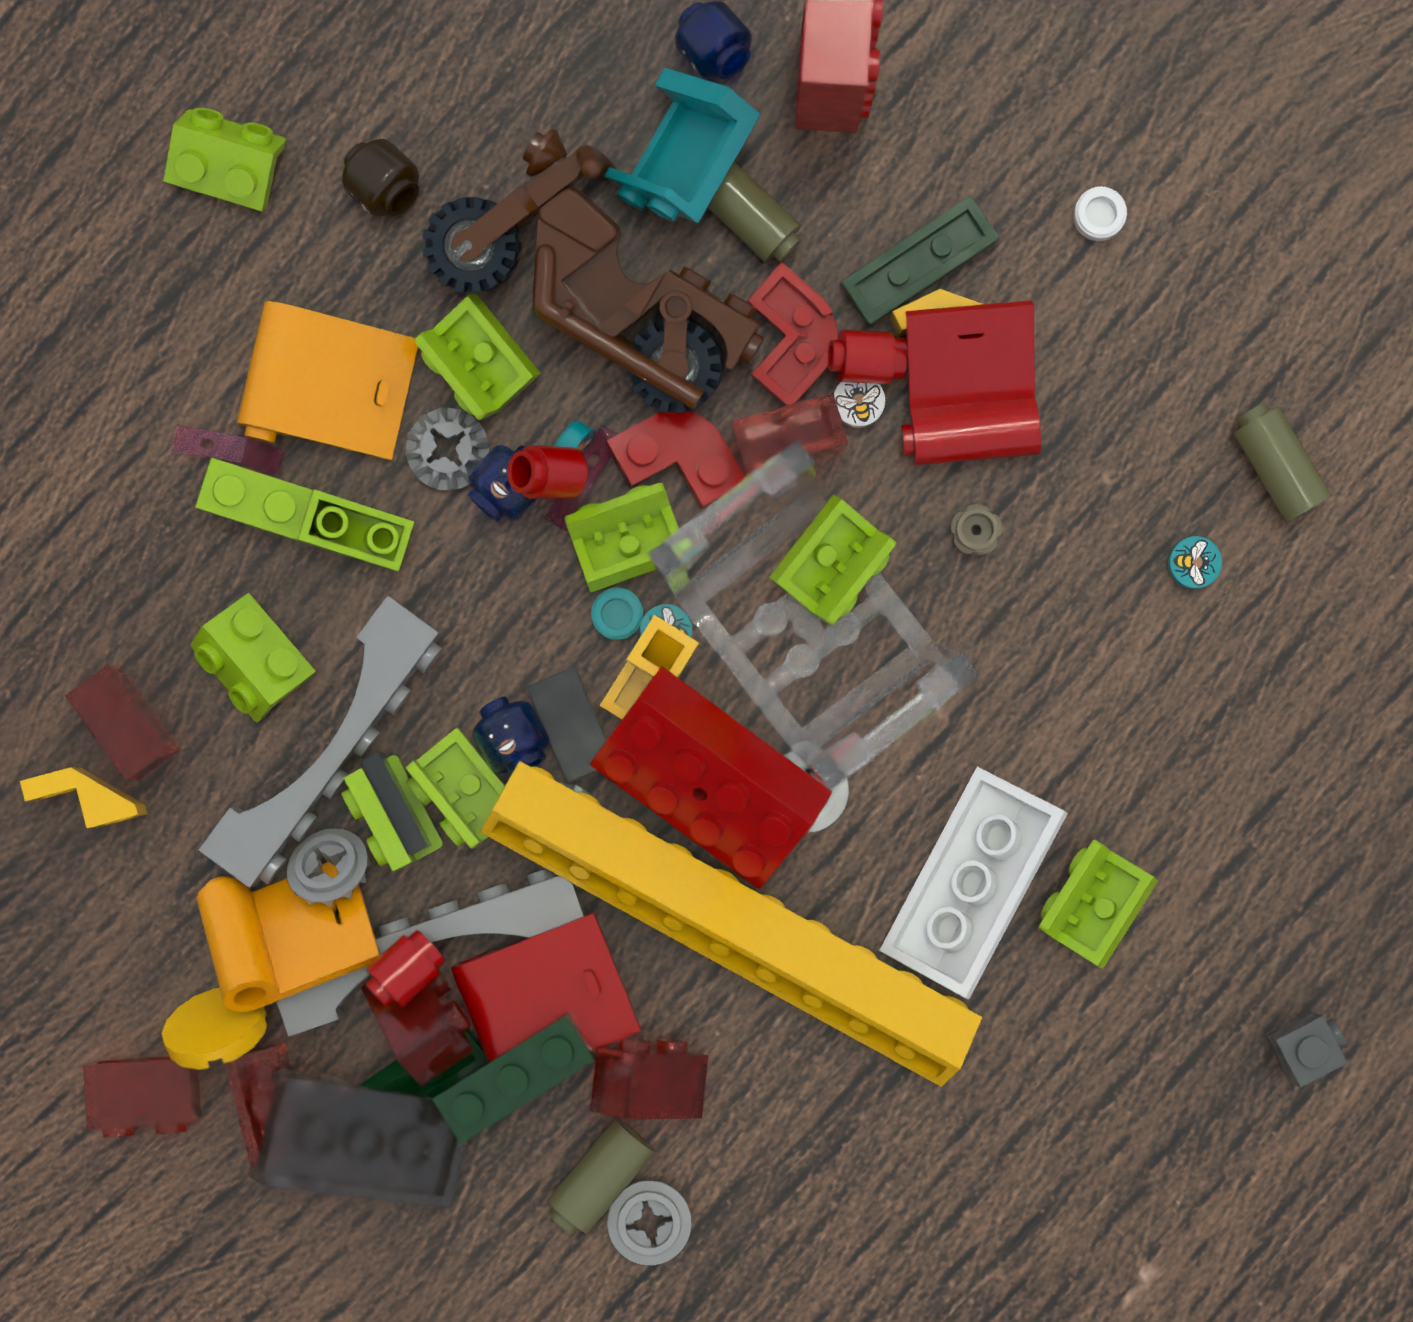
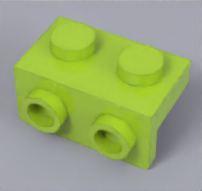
(223, 158)
(477, 358)
(620, 533)
(833, 561)
(250, 657)
(459, 785)
(385, 842)
(1096, 903)

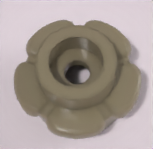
(990, 529)

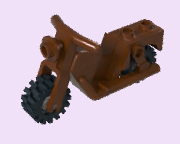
(580, 280)

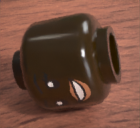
(380, 178)

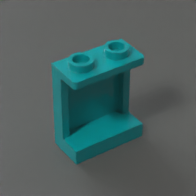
(688, 149)

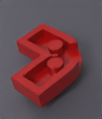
(807, 331)
(681, 441)

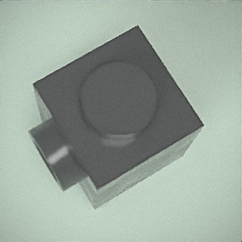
(1308, 1048)

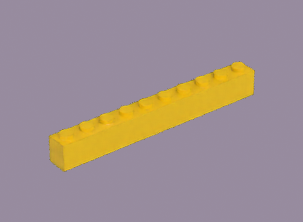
(732, 924)

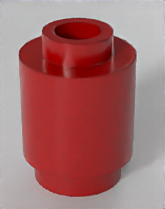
(867, 357)
(548, 472)
(404, 970)

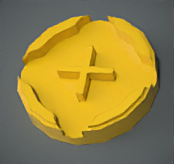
(208, 1031)

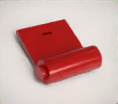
(971, 383)
(541, 979)

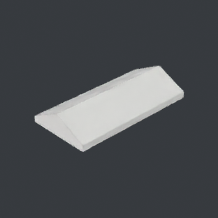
(973, 882)

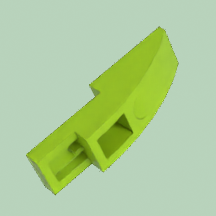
(304, 515)

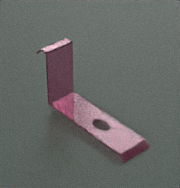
(228, 448)
(564, 507)

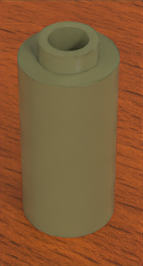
(754, 216)
(1280, 461)
(599, 1178)

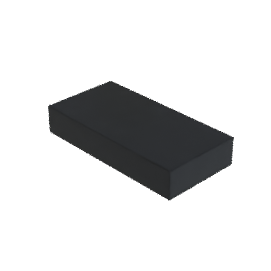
(568, 721)
(395, 803)

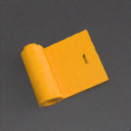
(320, 381)
(278, 944)

